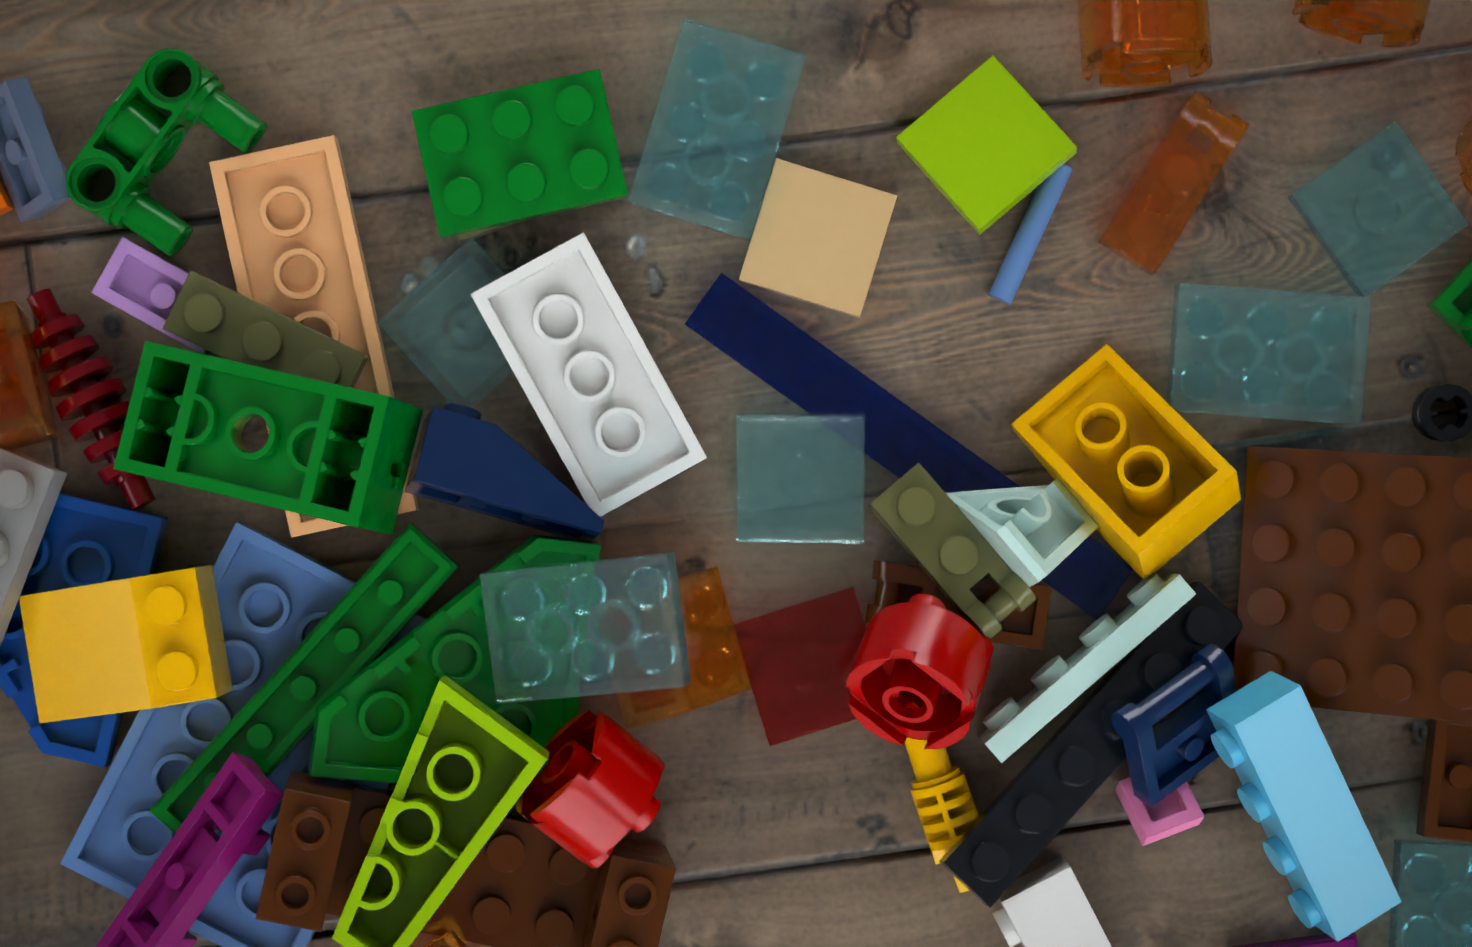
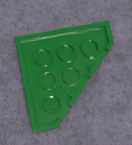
(375, 716)

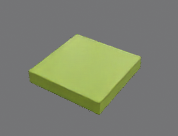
(986, 145)

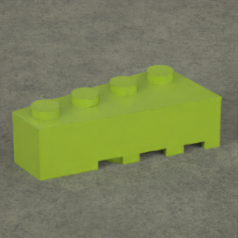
(445, 807)

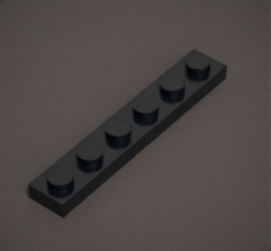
(1080, 753)

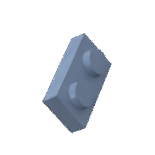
(28, 155)

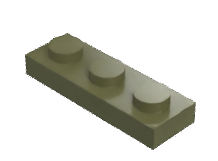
(258, 335)

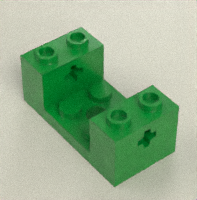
(327, 448)

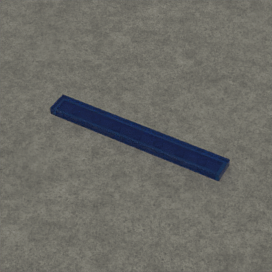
(893, 431)

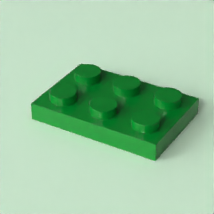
(519, 154)

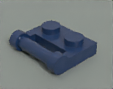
(1181, 744)

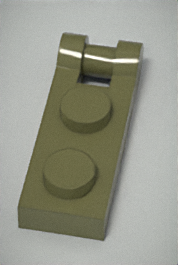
(950, 550)

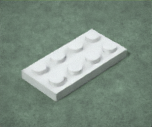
(588, 375)

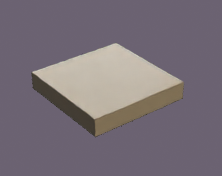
(817, 238)

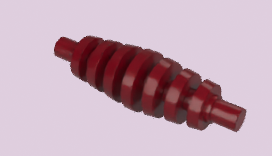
(89, 397)

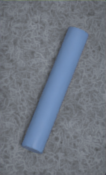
(1029, 235)

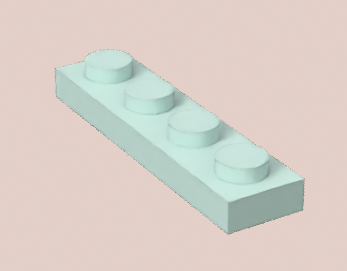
(1104, 646)

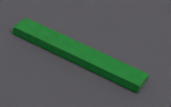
(324, 661)

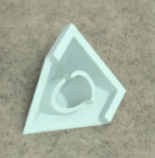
(1028, 525)

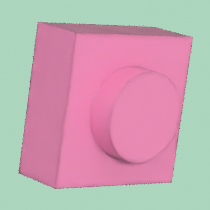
(1169, 816)

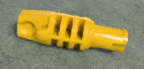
(940, 798)

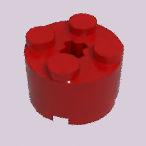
(919, 673)
(593, 787)

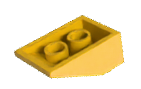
(1129, 461)
(126, 644)

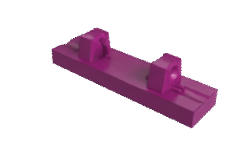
(198, 858)

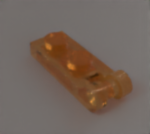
(1172, 185)

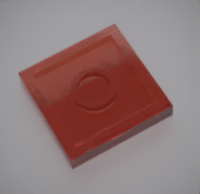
(802, 663)

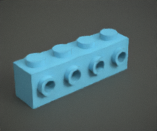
(1302, 806)

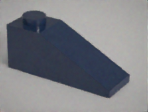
(489, 473)

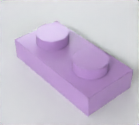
(143, 286)

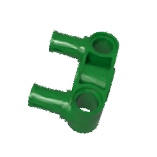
(144, 134)

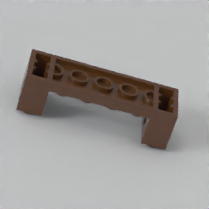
(511, 895)

